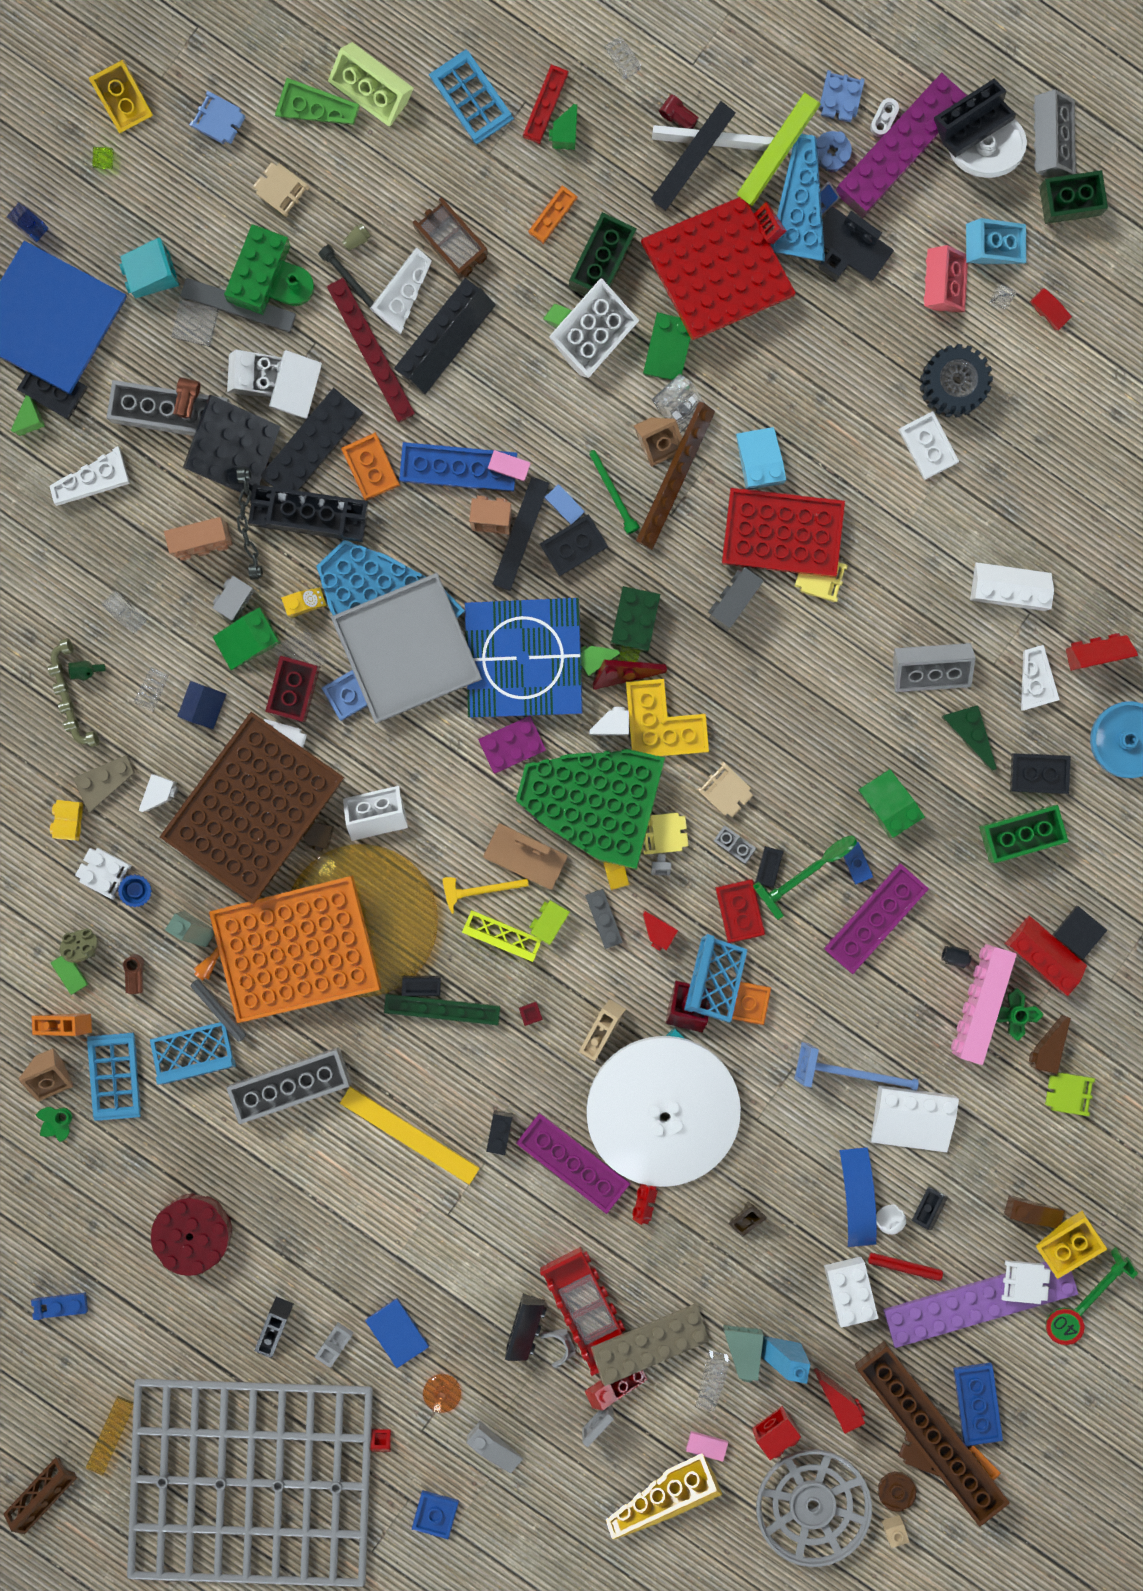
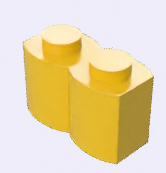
(67, 820)

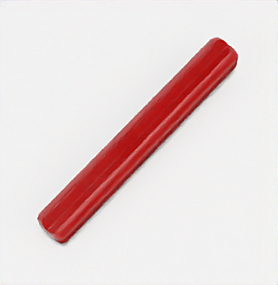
(905, 1266)

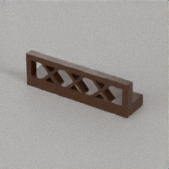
(40, 1501)

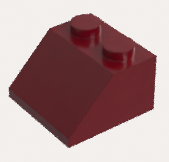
(678, 1016)

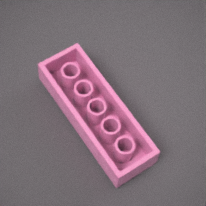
(983, 1004)

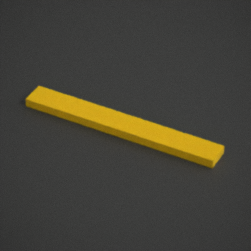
(409, 1135)

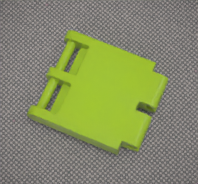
(1069, 1093)

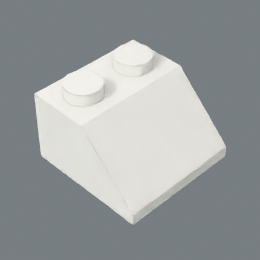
(612, 723)

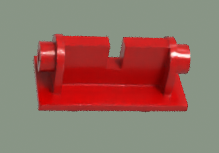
(642, 1212)

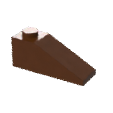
(1049, 1050)
(1033, 1212)

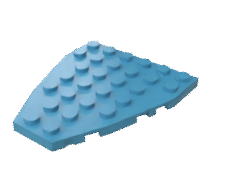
(358, 575)

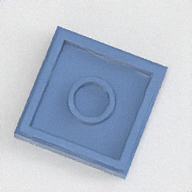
(345, 695)

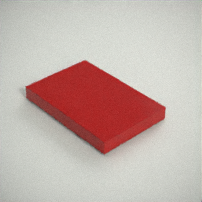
(740, 911)

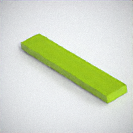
(778, 148)

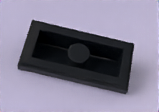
(929, 1208)

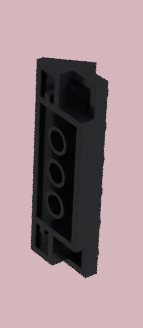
(445, 336)
(308, 513)

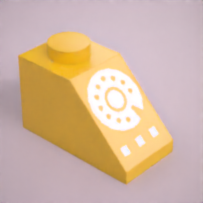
(303, 602)

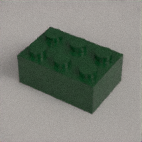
(1073, 197)
(635, 619)

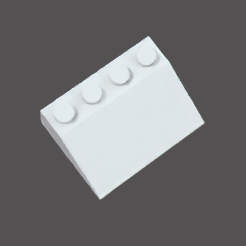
(593, 329)
(914, 1118)

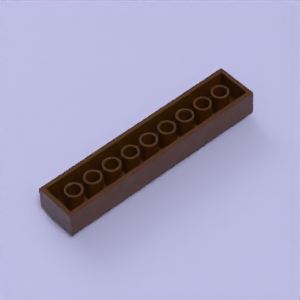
(932, 1433)

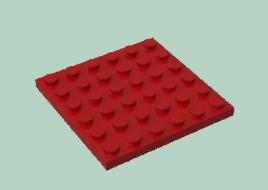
(717, 268)

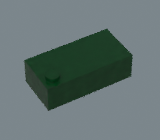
(602, 254)

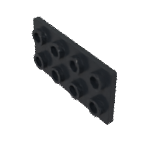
(856, 242)

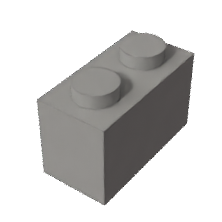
(233, 598)

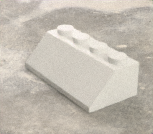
(1012, 587)

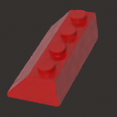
(1047, 956)

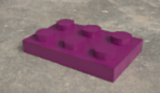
(512, 744)

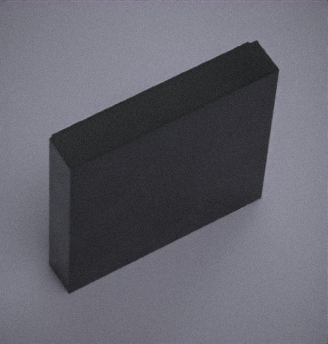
(1079, 932)

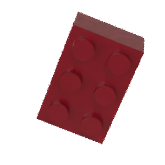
(292, 688)

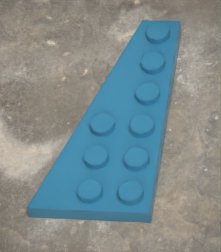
(801, 204)

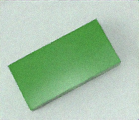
(69, 974)

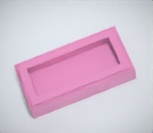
(509, 466)
(707, 1445)

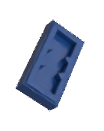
(857, 865)

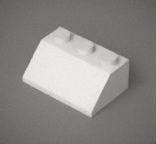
(374, 813)

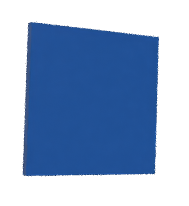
(53, 316)

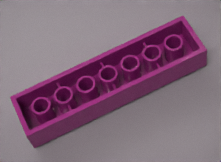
(898, 147)

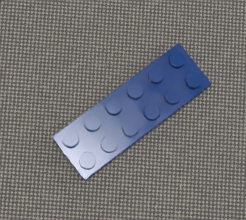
(452, 467)

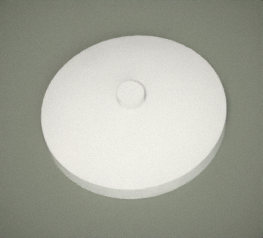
(996, 153)

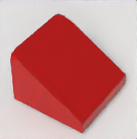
(381, 1440)

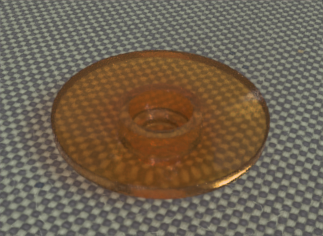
(442, 1384)

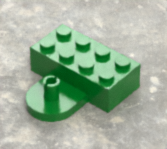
(265, 274)

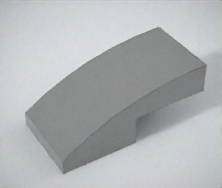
(334, 1345)

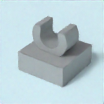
(661, 867)

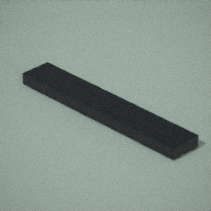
(693, 155)
(521, 533)

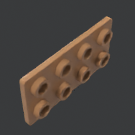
(525, 856)

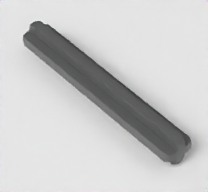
(218, 1010)

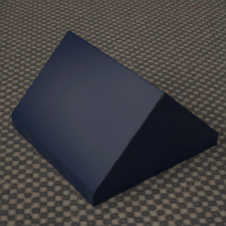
(201, 705)

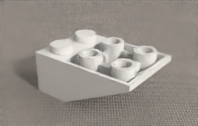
(252, 373)

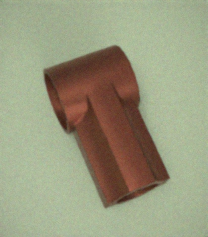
(187, 392)
(133, 976)

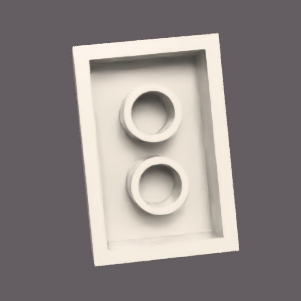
(851, 1292)

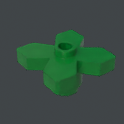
(1026, 1014)

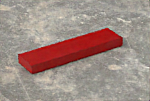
(545, 104)

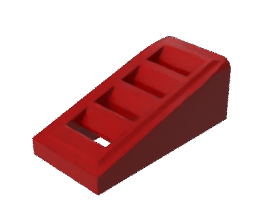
(777, 232)

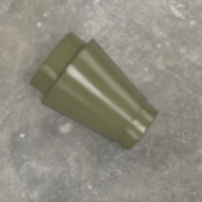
(356, 237)

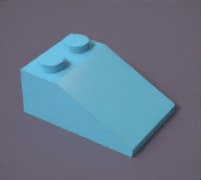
(995, 242)
(760, 458)

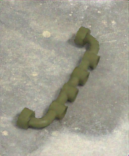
(61, 688)

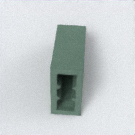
(190, 929)
(746, 1350)

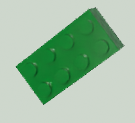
(1023, 833)

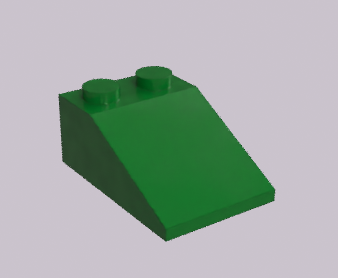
(667, 347)
(246, 638)
(891, 804)

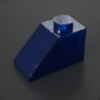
(27, 222)

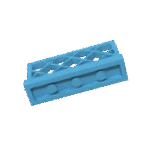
(700, 974)
(190, 1070)

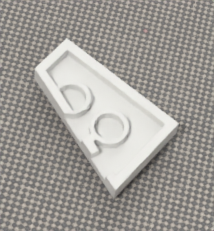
(1037, 679)

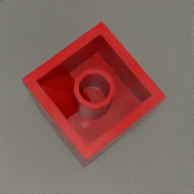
(776, 1433)

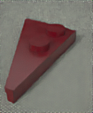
(618, 672)

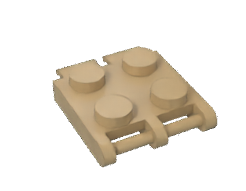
(280, 188)
(726, 791)

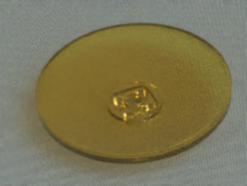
(394, 903)

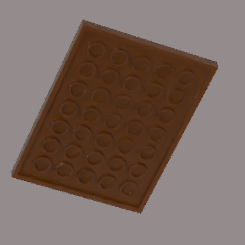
(252, 807)

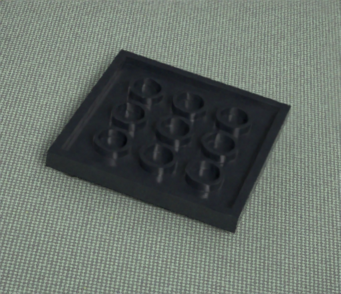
(229, 440)

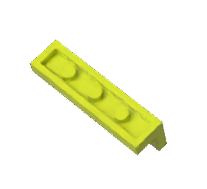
(500, 943)

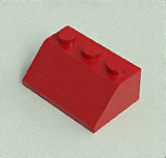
(1100, 651)

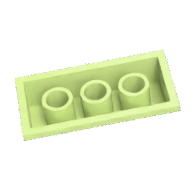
(370, 83)

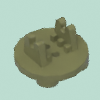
(78, 945)

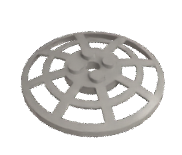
(817, 1517)

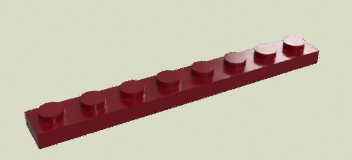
(370, 350)

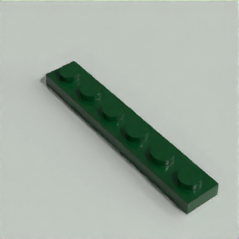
(442, 1009)

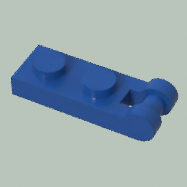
(60, 1305)

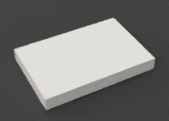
(295, 384)
(928, 445)

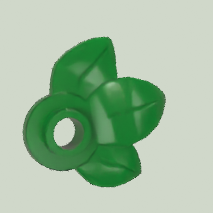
(53, 1123)

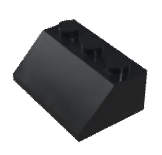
(525, 1328)

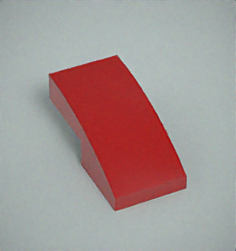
(1051, 308)

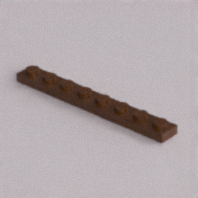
(675, 475)

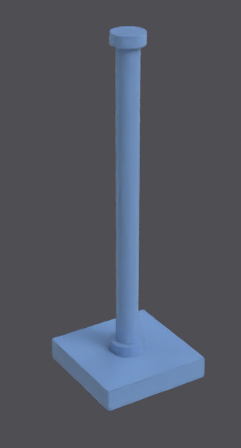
(808, 1064)

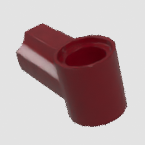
(675, 111)

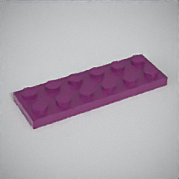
(876, 918)
(573, 1163)

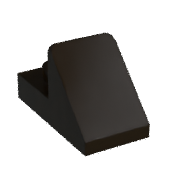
(747, 1219)

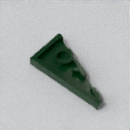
(970, 727)

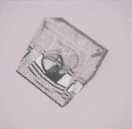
(678, 401)

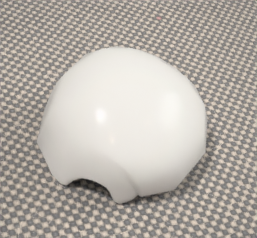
(890, 1219)

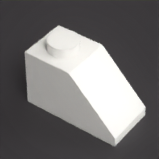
(158, 792)

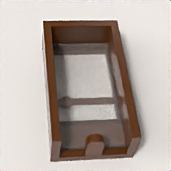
(451, 239)

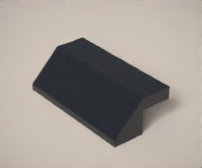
(974, 118)

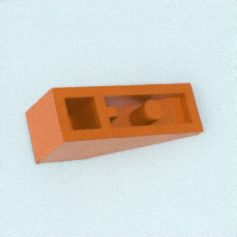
(62, 1024)

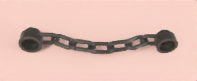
(243, 476)

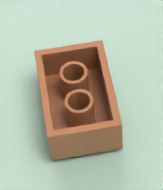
(490, 515)
(198, 538)

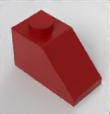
(658, 931)

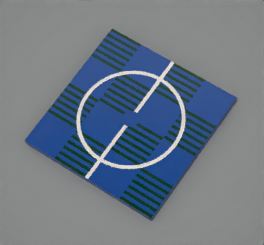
(525, 657)

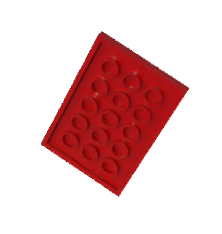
(783, 532)

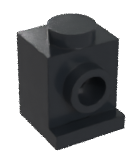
(839, 262)

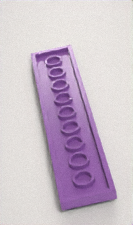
(964, 1308)

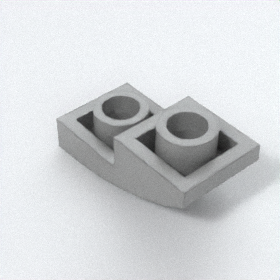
(735, 844)

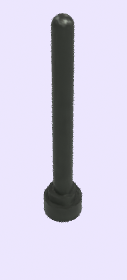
(327, 253)

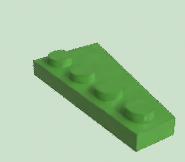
(312, 104)

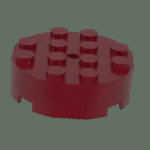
(191, 1234)

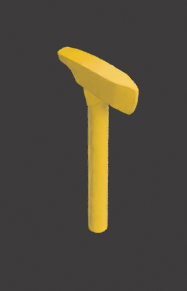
(453, 894)

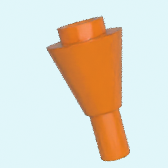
(206, 967)

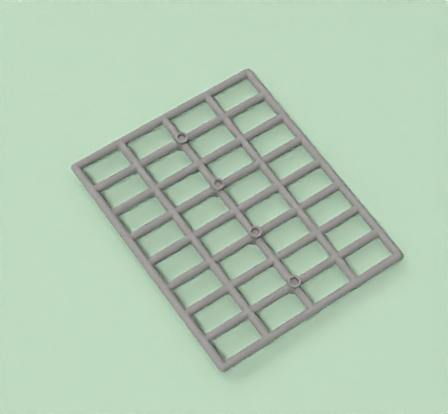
(276, 1484)

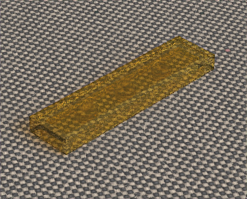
(110, 1435)

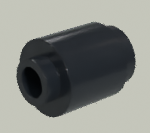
(956, 956)

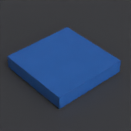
(435, 1514)

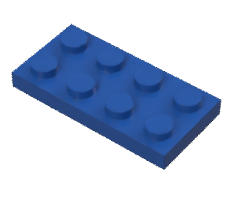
(977, 1404)

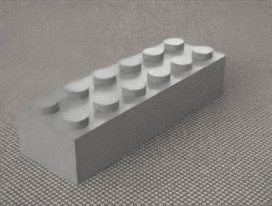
(152, 408)
(289, 1085)

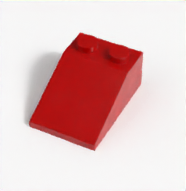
(847, 1410)

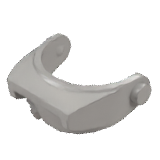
(564, 1336)

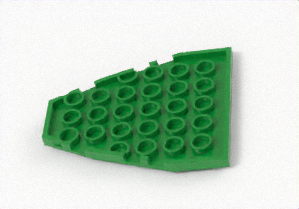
(595, 800)

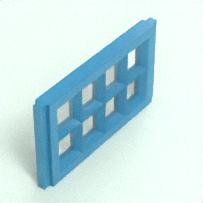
(450, 67)
(111, 1040)

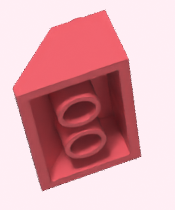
(945, 279)

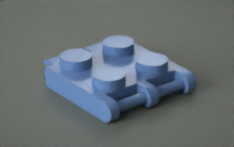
(841, 96)
(218, 119)

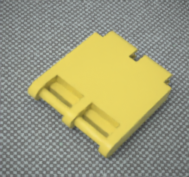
(821, 585)
(665, 833)

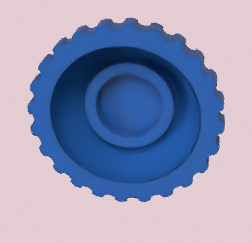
(134, 890)

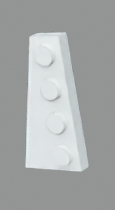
(398, 297)
(92, 479)

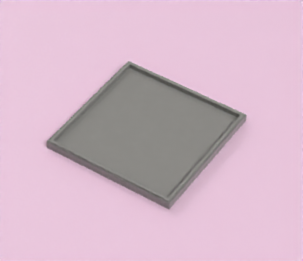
(406, 648)

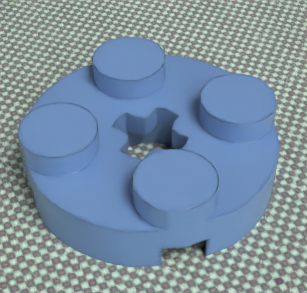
(842, 155)

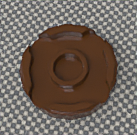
(897, 1491)

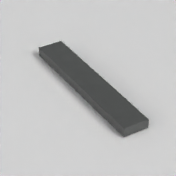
(214, 297)

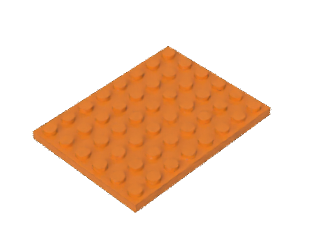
(295, 949)

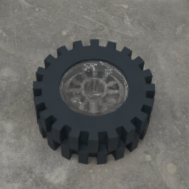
(938, 393)

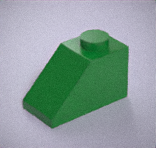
(564, 130)

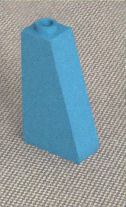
(786, 1358)

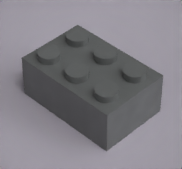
(734, 599)

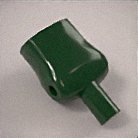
(83, 670)

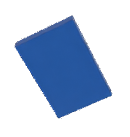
(397, 1333)

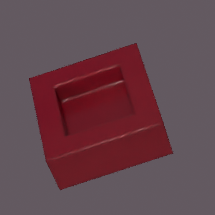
(530, 1013)

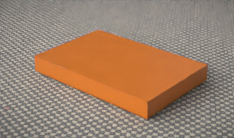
(370, 466)

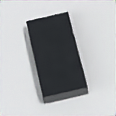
(769, 866)
(421, 985)

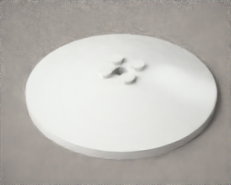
(654, 1079)

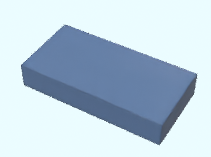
(564, 504)

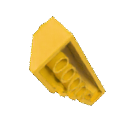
(670, 1495)

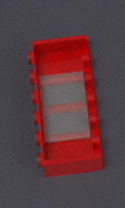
(582, 1302)

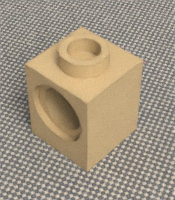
(895, 1531)

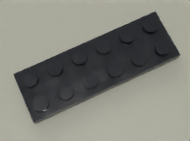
(312, 442)

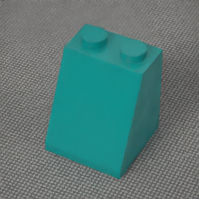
(148, 269)

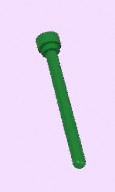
(630, 525)

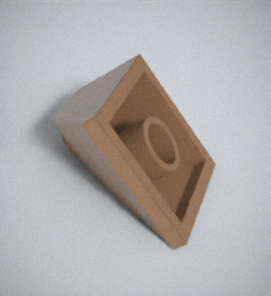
(658, 438)
(46, 1075)

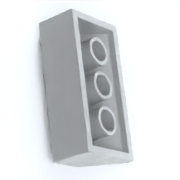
(1054, 134)
(933, 667)

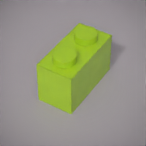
(549, 922)

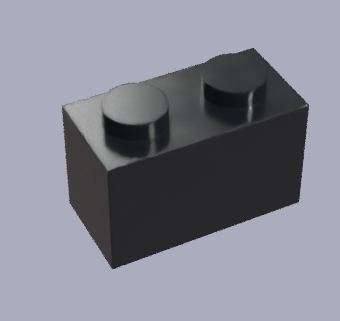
(499, 1132)

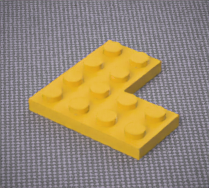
(654, 731)

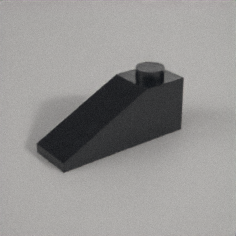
(273, 1327)

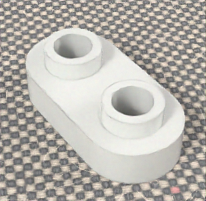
(883, 118)

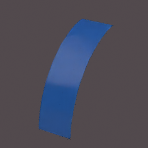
(859, 1197)

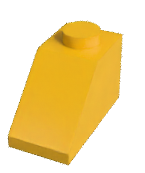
(616, 875)

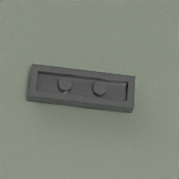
(603, 918)

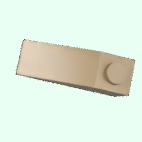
(602, 1029)

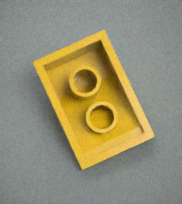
(121, 96)
(1071, 1245)

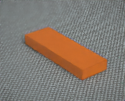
(552, 214)

